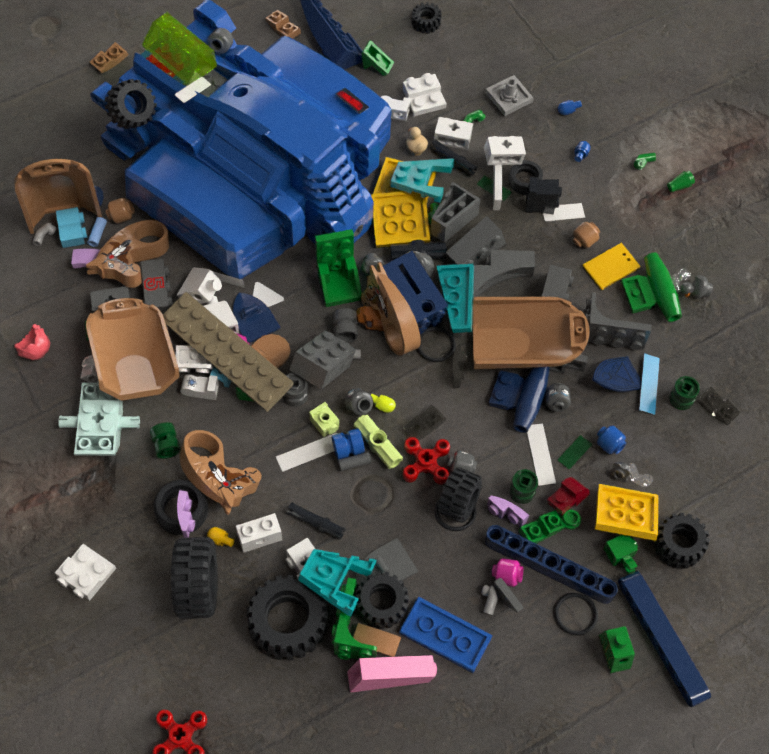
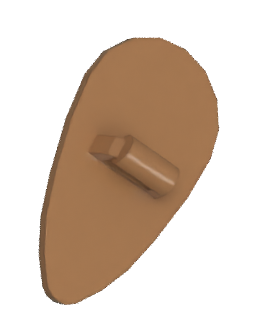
(273, 348)

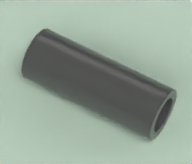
(354, 461)

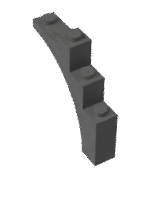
(499, 267)

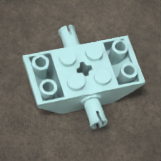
(98, 422)

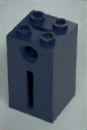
(418, 290)

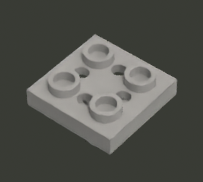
(511, 91)

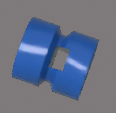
(348, 443)

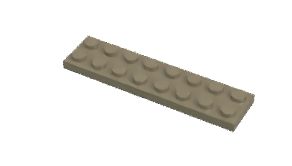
(227, 352)

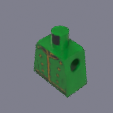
(617, 646)

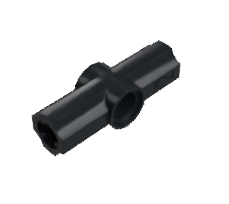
(434, 250)

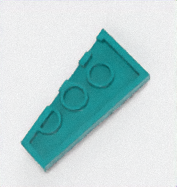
(458, 288)

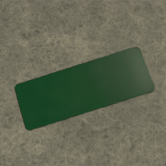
(487, 184)
(574, 452)

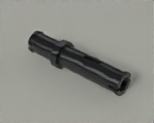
(459, 161)
(323, 524)

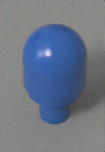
(568, 107)
(581, 150)

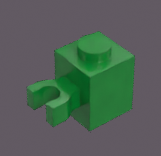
(622, 551)

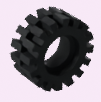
(423, 24)

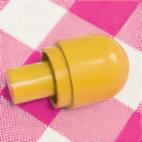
(220, 537)

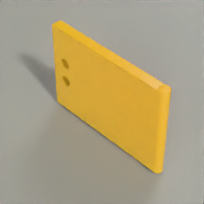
(611, 266)

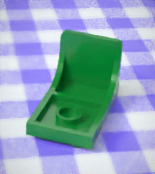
(344, 644)

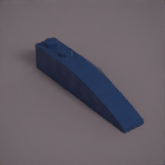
(335, 44)

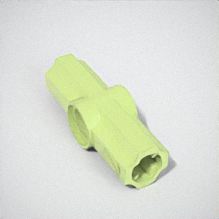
(384, 450)

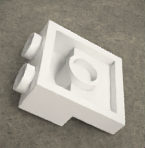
(424, 94)
(84, 572)

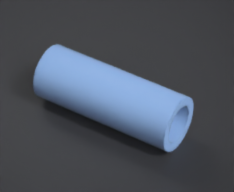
(97, 231)

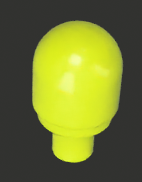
(384, 403)

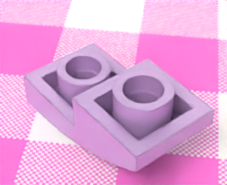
(83, 256)
(501, 507)
(185, 518)

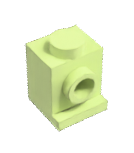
(324, 426)

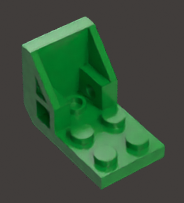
(337, 268)

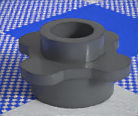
(620, 471)

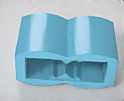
(71, 227)

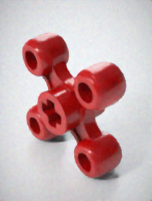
(426, 454)
(175, 729)

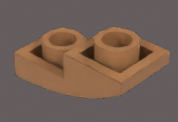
(281, 24)
(109, 59)
(384, 641)

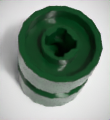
(684, 393)
(165, 440)
(523, 486)

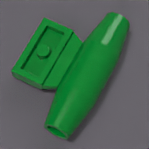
(657, 288)

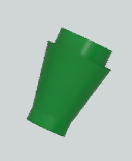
(682, 181)

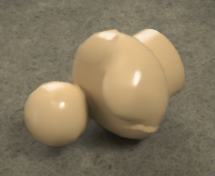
(416, 142)

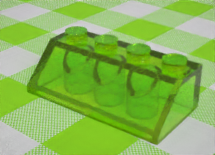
(179, 49)

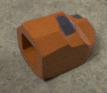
(369, 318)

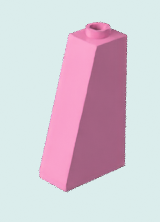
(390, 672)

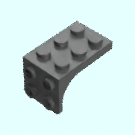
(614, 332)

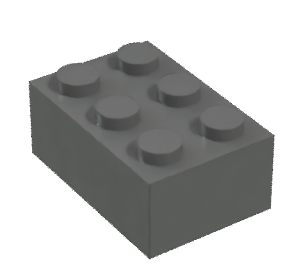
(322, 359)

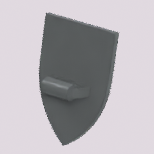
(390, 559)

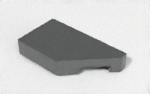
(507, 595)

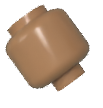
(120, 210)
(586, 234)

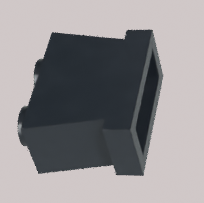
(543, 195)

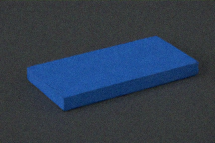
(445, 634)

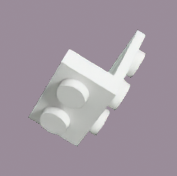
(189, 359)

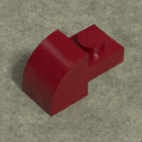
(569, 494)

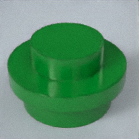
(571, 519)

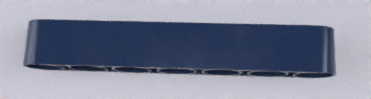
(557, 572)
(664, 639)

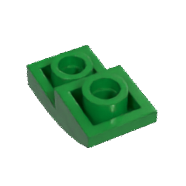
(543, 527)

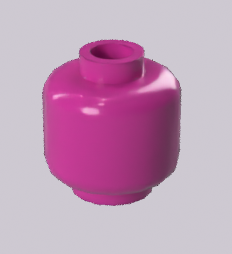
(509, 571)

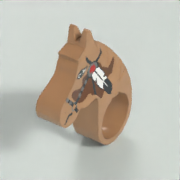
(120, 253)
(396, 316)
(211, 475)

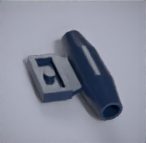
(524, 395)

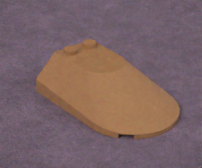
(54, 187)
(526, 332)
(131, 349)

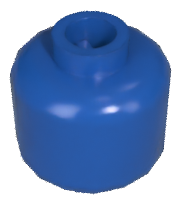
(611, 440)

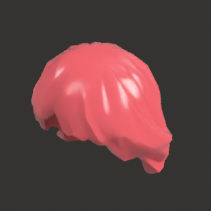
(34, 344)

